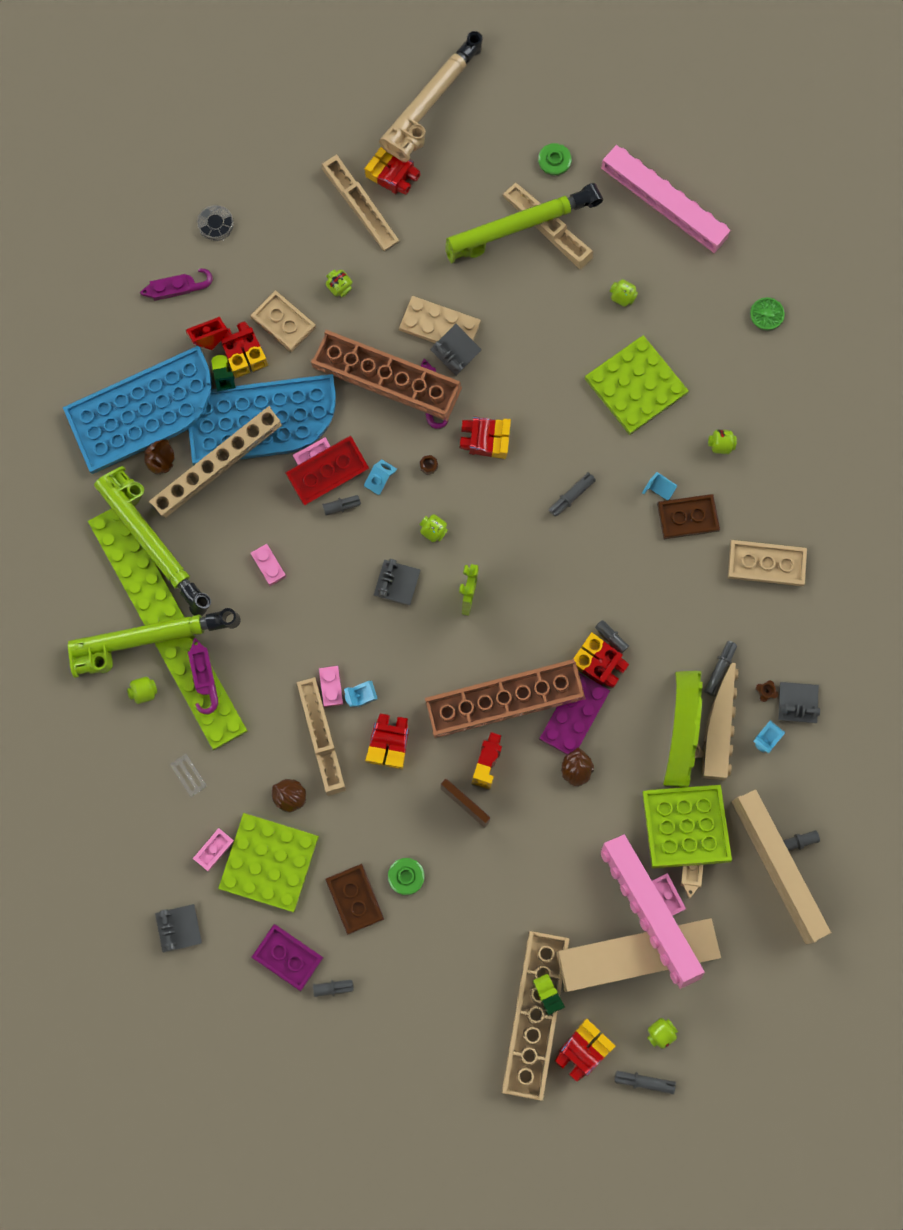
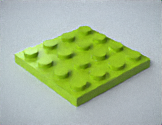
(636, 384)
(686, 826)
(268, 862)

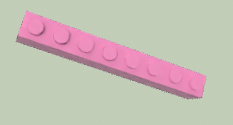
(665, 198)
(652, 912)

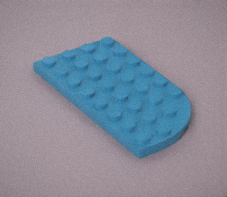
(300, 404)
(141, 409)

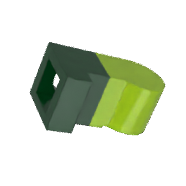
(222, 374)
(548, 994)

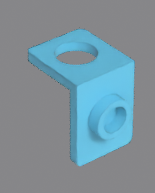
(379, 476)
(661, 486)

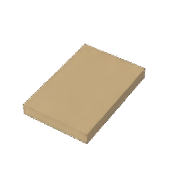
(283, 321)

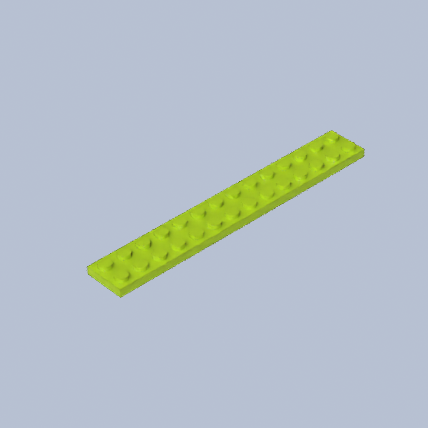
(156, 605)

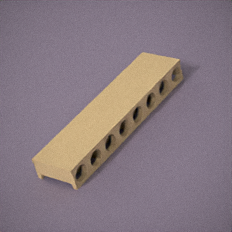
(216, 462)
(781, 867)
(629, 956)
(532, 1028)

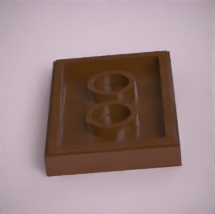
(688, 516)
(465, 803)
(354, 899)

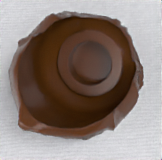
(159, 457)
(577, 767)
(289, 795)

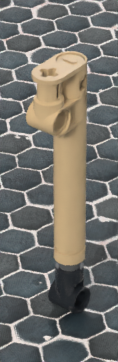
(400, 137)

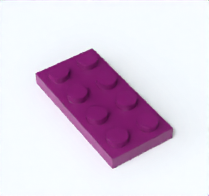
(572, 721)

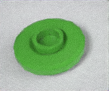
(554, 159)
(767, 313)
(406, 876)

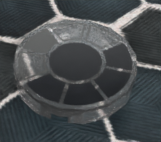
(215, 222)

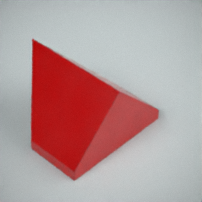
(207, 333)

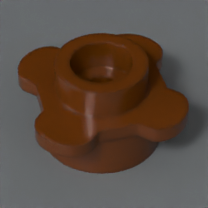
(769, 685)

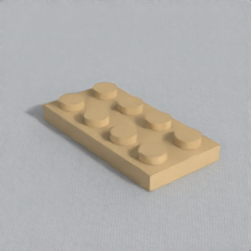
(434, 321)
(767, 563)

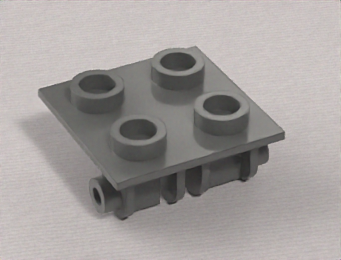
(455, 349)
(397, 582)
(798, 702)
(178, 928)

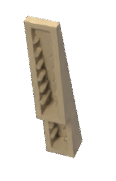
(359, 202)
(553, 230)
(321, 736)

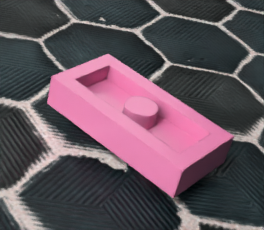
(311, 450)
(268, 565)
(331, 686)
(213, 849)
(669, 894)

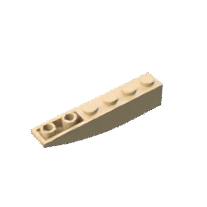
(719, 729)

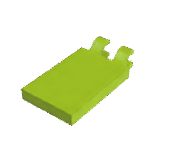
(469, 589)

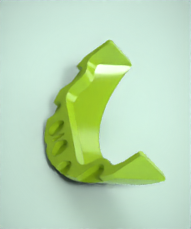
(685, 728)

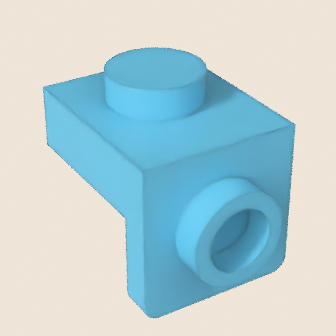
(360, 694)
(768, 737)

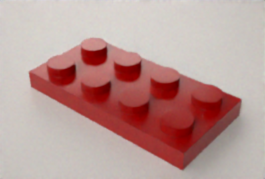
(327, 470)

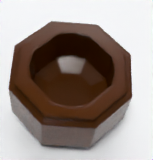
(428, 464)

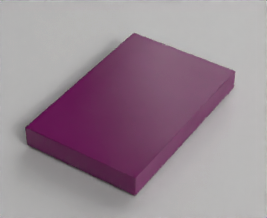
(287, 957)

